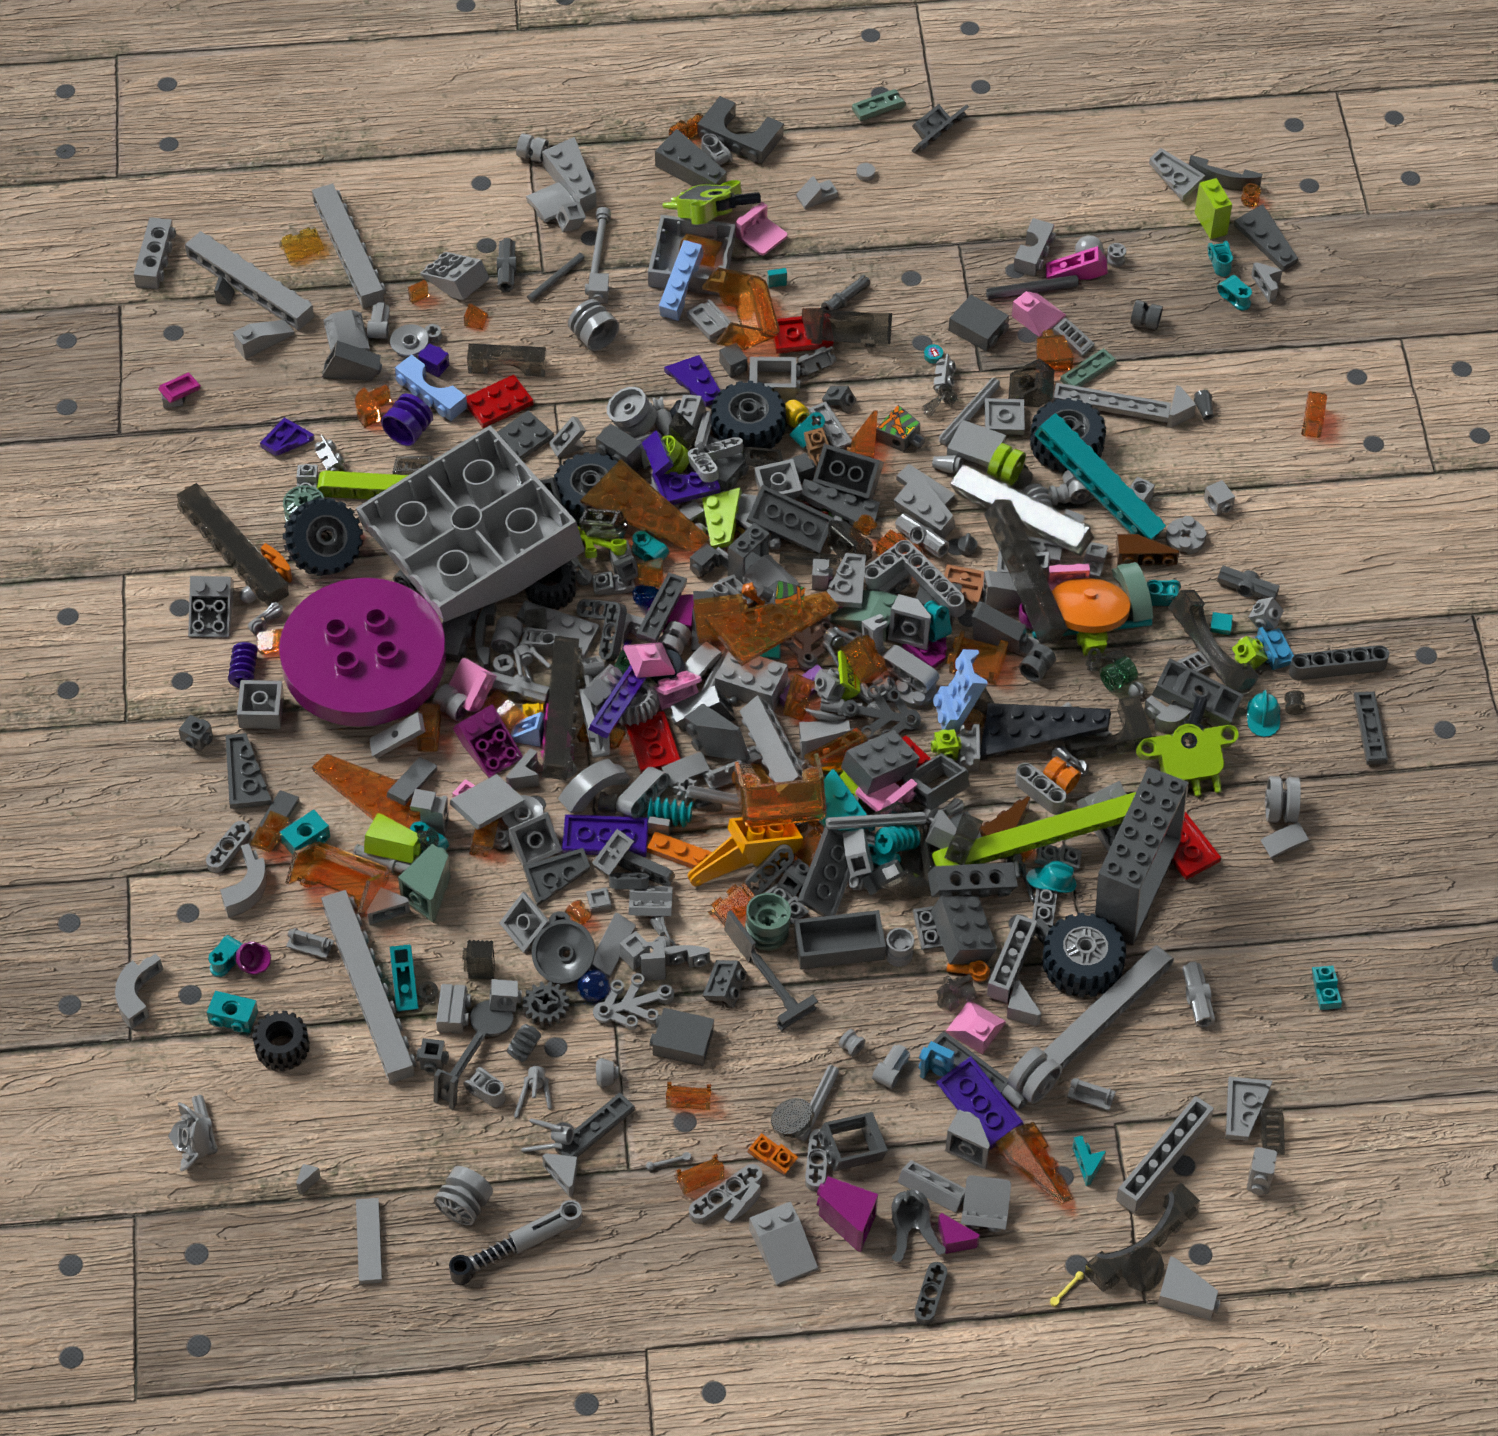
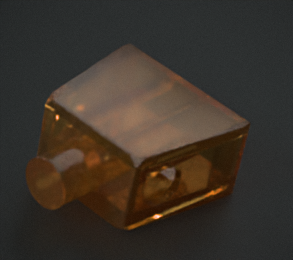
(1054, 351)

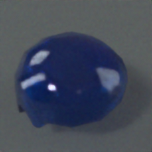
(644, 595)
(593, 986)

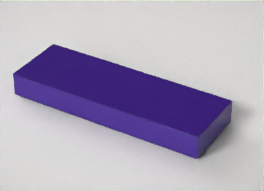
(657, 454)

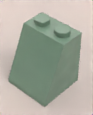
(426, 881)

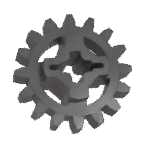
(548, 1003)

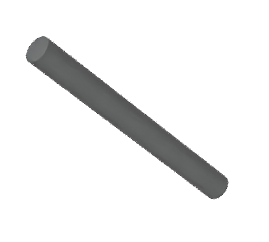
(555, 277)

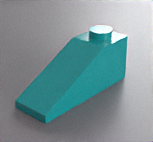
(403, 977)

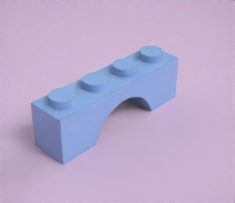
(676, 288)
(447, 401)

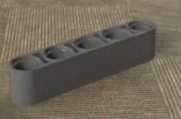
(1339, 662)

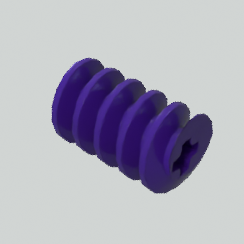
(242, 663)

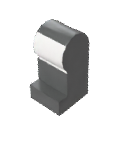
(880, 874)

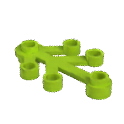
(617, 546)

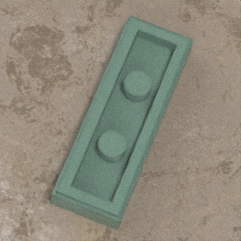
(1089, 369)

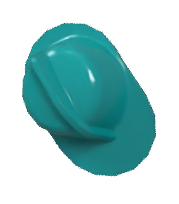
(1263, 714)
(1054, 877)

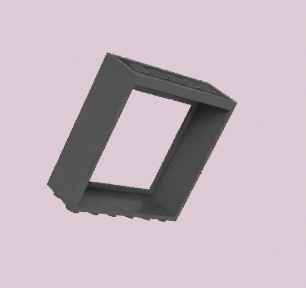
(1141, 852)

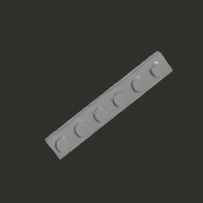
(1115, 402)

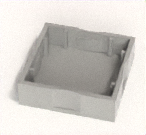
(668, 237)

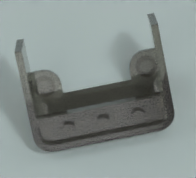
(847, 326)
(915, 863)

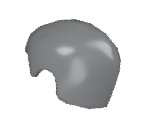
(1088, 242)

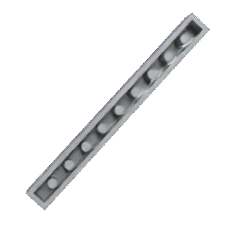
(368, 986)

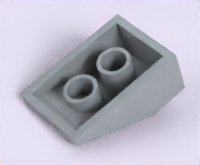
(782, 1243)

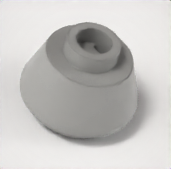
(606, 1072)

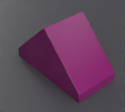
(956, 1236)

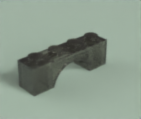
(528, 359)

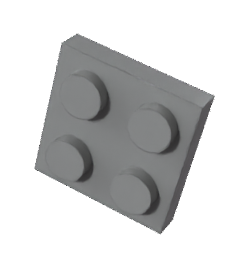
(1005, 415)

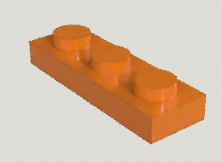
(676, 850)

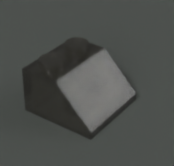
(1032, 383)
(847, 539)

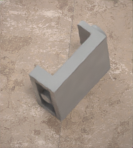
(975, 443)

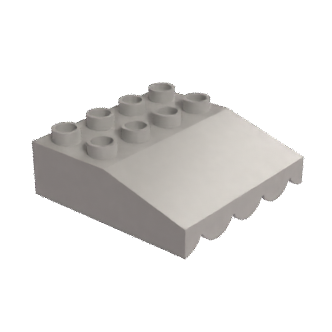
(472, 526)

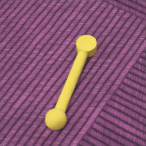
(1055, 1300)

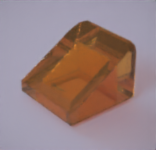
(475, 317)

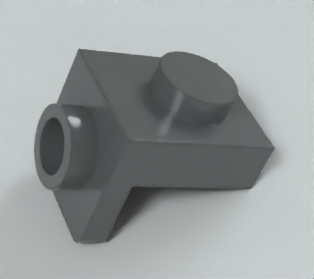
(840, 396)

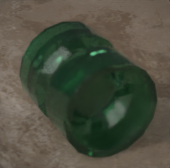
(1119, 673)

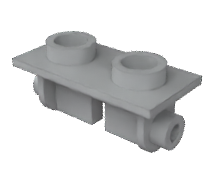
(822, 357)
(945, 371)
(327, 449)
(721, 776)
(309, 943)
(1091, 1094)

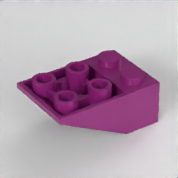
(488, 741)

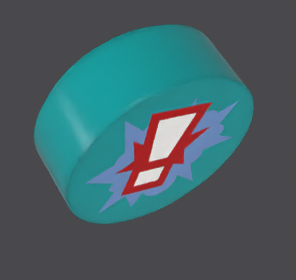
(933, 353)

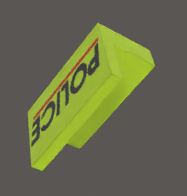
(847, 677)

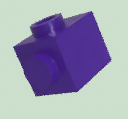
(435, 359)

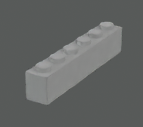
(771, 741)
(1164, 1154)

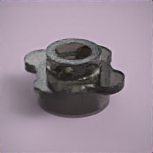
(431, 834)

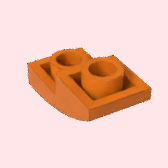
(277, 561)
(772, 1155)

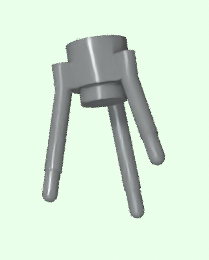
(524, 656)
(535, 1080)
(560, 1134)

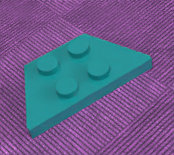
(840, 801)

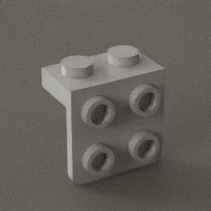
(986, 1203)

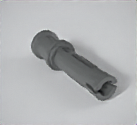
(840, 300)

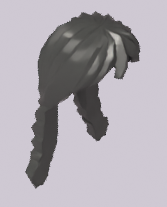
(908, 1211)

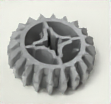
(642, 707)

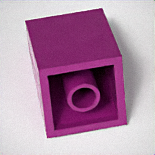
(847, 1210)

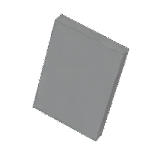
(487, 801)

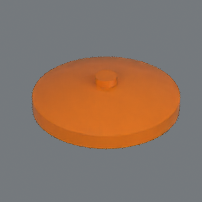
(1091, 605)

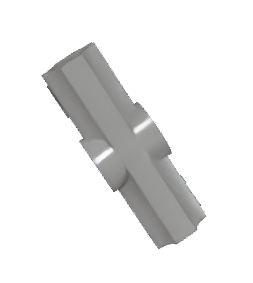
(929, 540)
(520, 688)
(1198, 994)

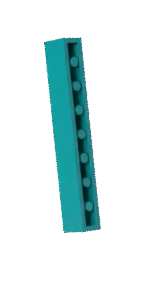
(1099, 478)

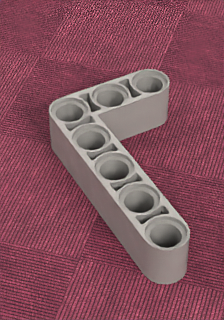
(920, 574)

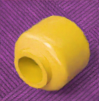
(795, 413)

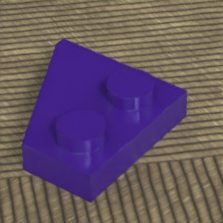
(286, 437)

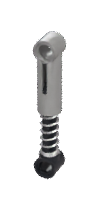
(518, 1241)

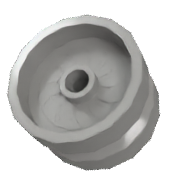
(631, 411)
(1278, 799)
(1034, 1075)

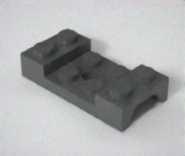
(1180, 683)

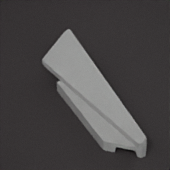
(599, 745)

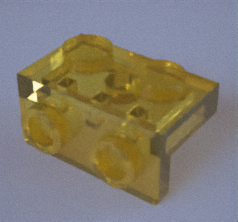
(301, 245)

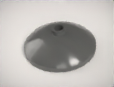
(551, 946)

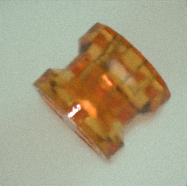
(1250, 195)
(578, 913)

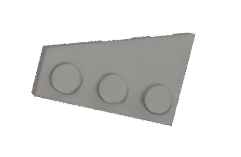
(1176, 173)
(848, 582)
(1244, 1104)

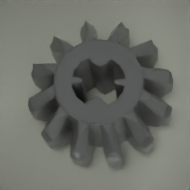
(524, 1042)

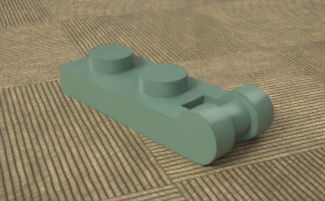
(878, 104)

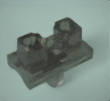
(955, 989)

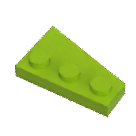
(721, 515)

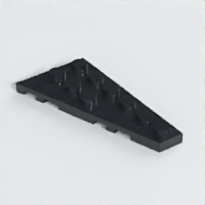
(1032, 726)

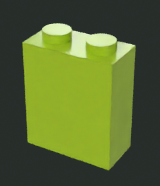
(1213, 208)

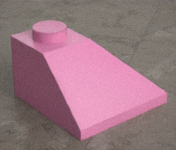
(1036, 312)
(649, 660)
(975, 1027)

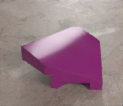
(933, 655)

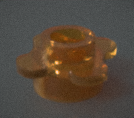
(866, 520)

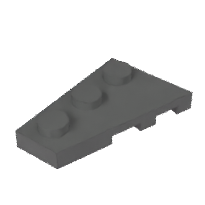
(555, 873)

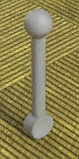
(685, 1157)

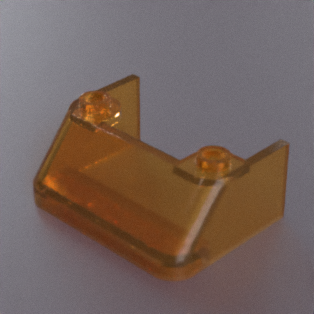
(753, 307)
(781, 801)
(339, 871)

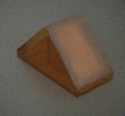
(651, 573)

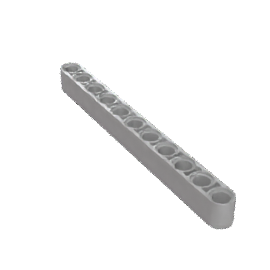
(1102, 1013)

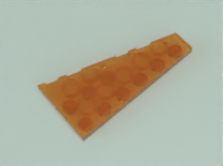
(644, 507)
(768, 625)
(364, 789)

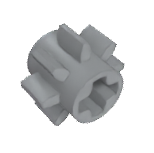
(885, 686)
(681, 789)

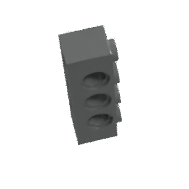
(1001, 873)

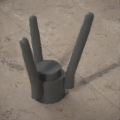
(834, 638)
(1020, 867)

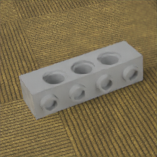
(154, 253)
(1011, 958)

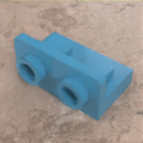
(1275, 648)
(937, 1059)

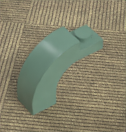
(1136, 588)

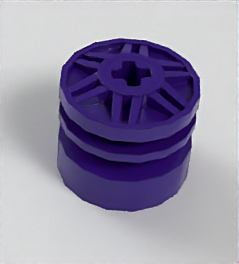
(407, 419)

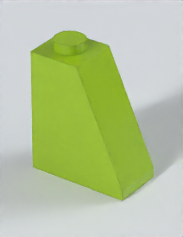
(391, 840)

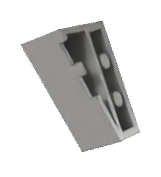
(925, 506)

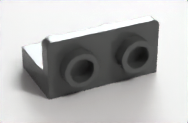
(725, 982)

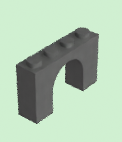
(752, 146)

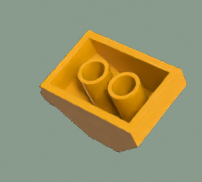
(745, 847)

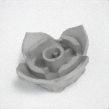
(191, 1136)

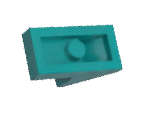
(1088, 1163)

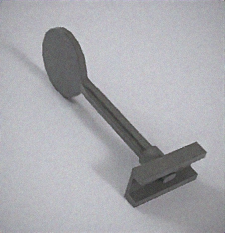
(486, 1023)

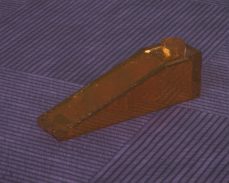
(1027, 1151)

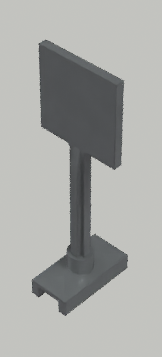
(746, 946)

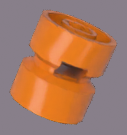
(1062, 775)

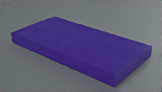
(594, 832)
(974, 1092)

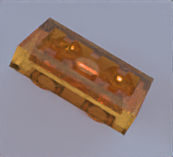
(710, 248)
(736, 900)

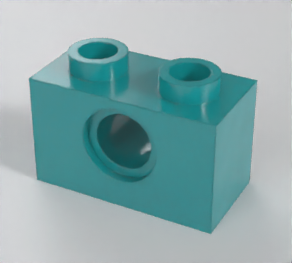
(310, 824)
(225, 1003)

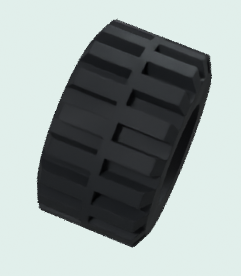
(555, 595)
(281, 1025)

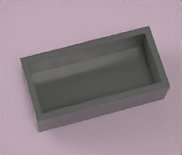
(839, 939)

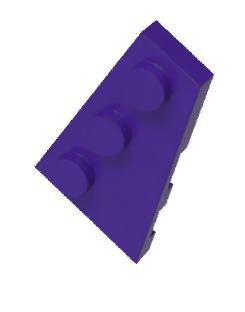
(695, 377)
(683, 488)

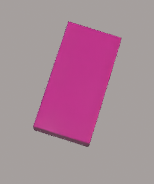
(179, 387)

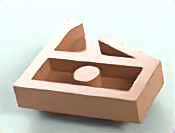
(969, 579)

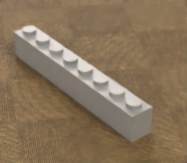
(348, 245)
(250, 280)

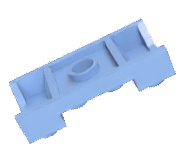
(961, 694)

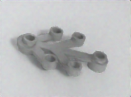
(631, 1004)

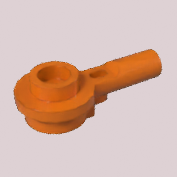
(978, 970)

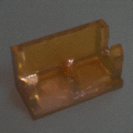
(484, 838)
(688, 1097)
(700, 1175)

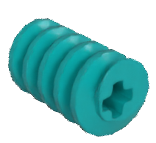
(671, 812)
(897, 838)

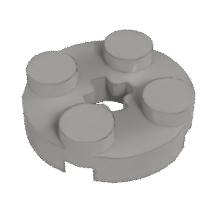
(1188, 526)
(917, 698)

